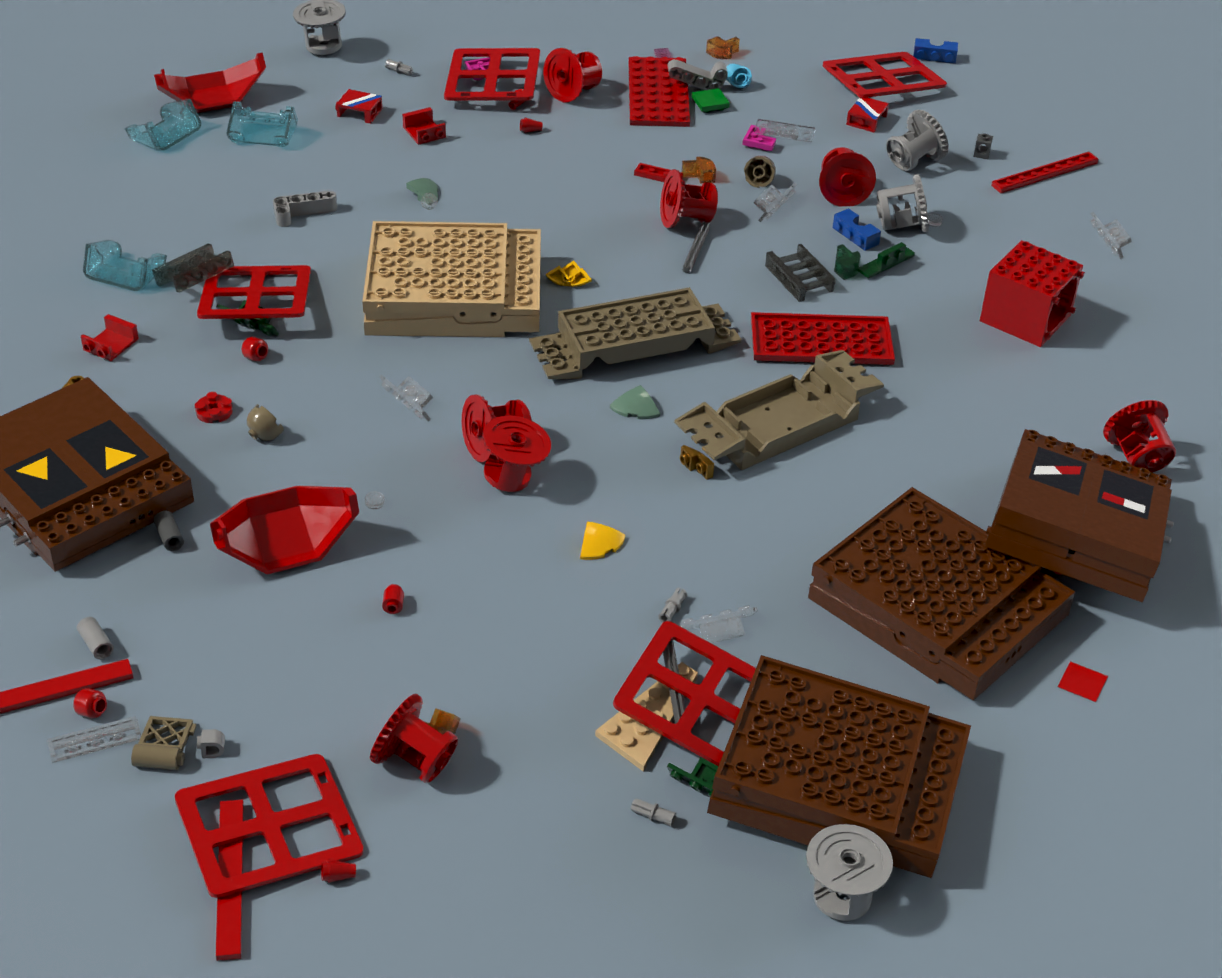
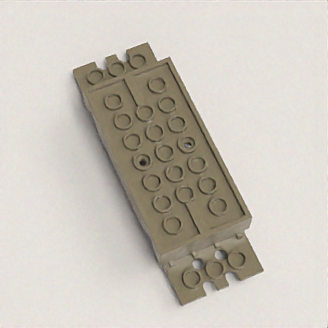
(631, 331)
(782, 412)

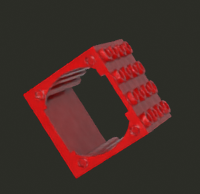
(1031, 293)

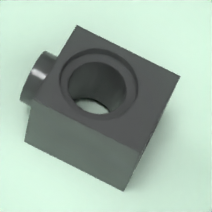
(983, 151)

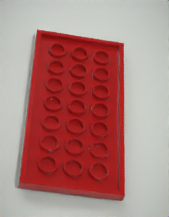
(654, 95)
(806, 335)

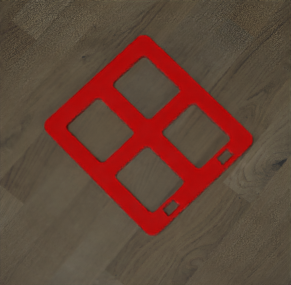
(879, 72)
(492, 74)
(255, 292)
(700, 696)
(267, 824)

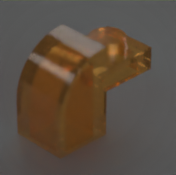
(722, 49)
(701, 168)
(444, 721)

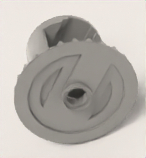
(324, 15)
(923, 138)
(904, 217)
(836, 872)

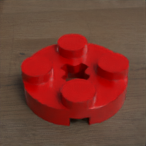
(213, 408)

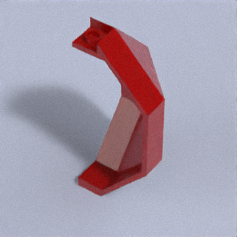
(213, 89)
(285, 526)

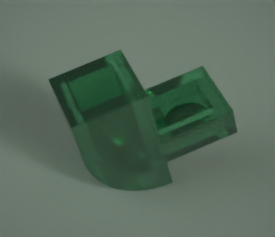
(846, 262)

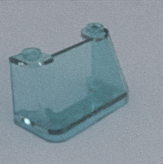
(177, 123)
(261, 127)
(106, 265)

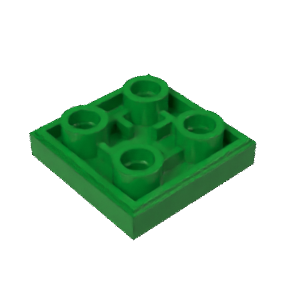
(710, 100)

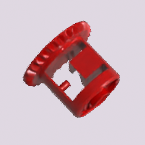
(579, 71)
(846, 177)
(686, 200)
(477, 414)
(1132, 429)
(513, 446)
(414, 741)

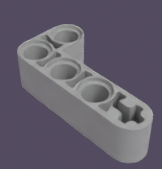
(678, 70)
(303, 204)

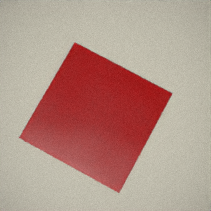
(1082, 681)

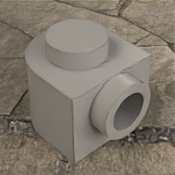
(211, 743)

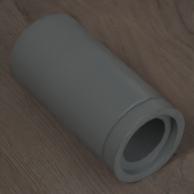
(168, 530)

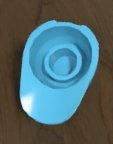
(739, 75)

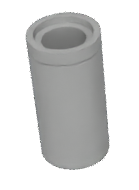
(95, 638)

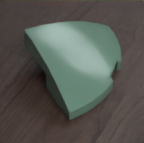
(422, 186)
(635, 403)

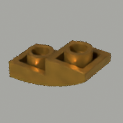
(696, 460)

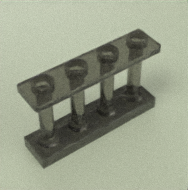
(193, 268)
(793, 282)

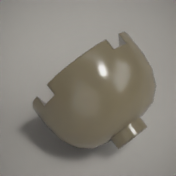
(760, 171)
(263, 424)

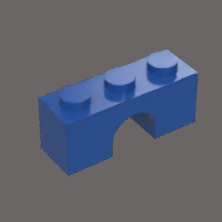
(926, 51)
(863, 236)

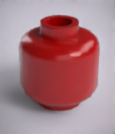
(254, 349)
(90, 703)

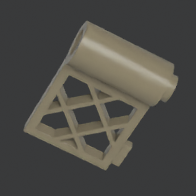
(160, 753)

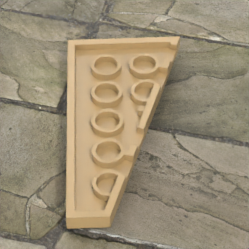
(634, 739)

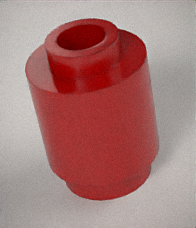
(393, 599)

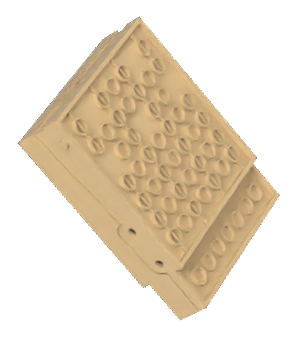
(451, 279)

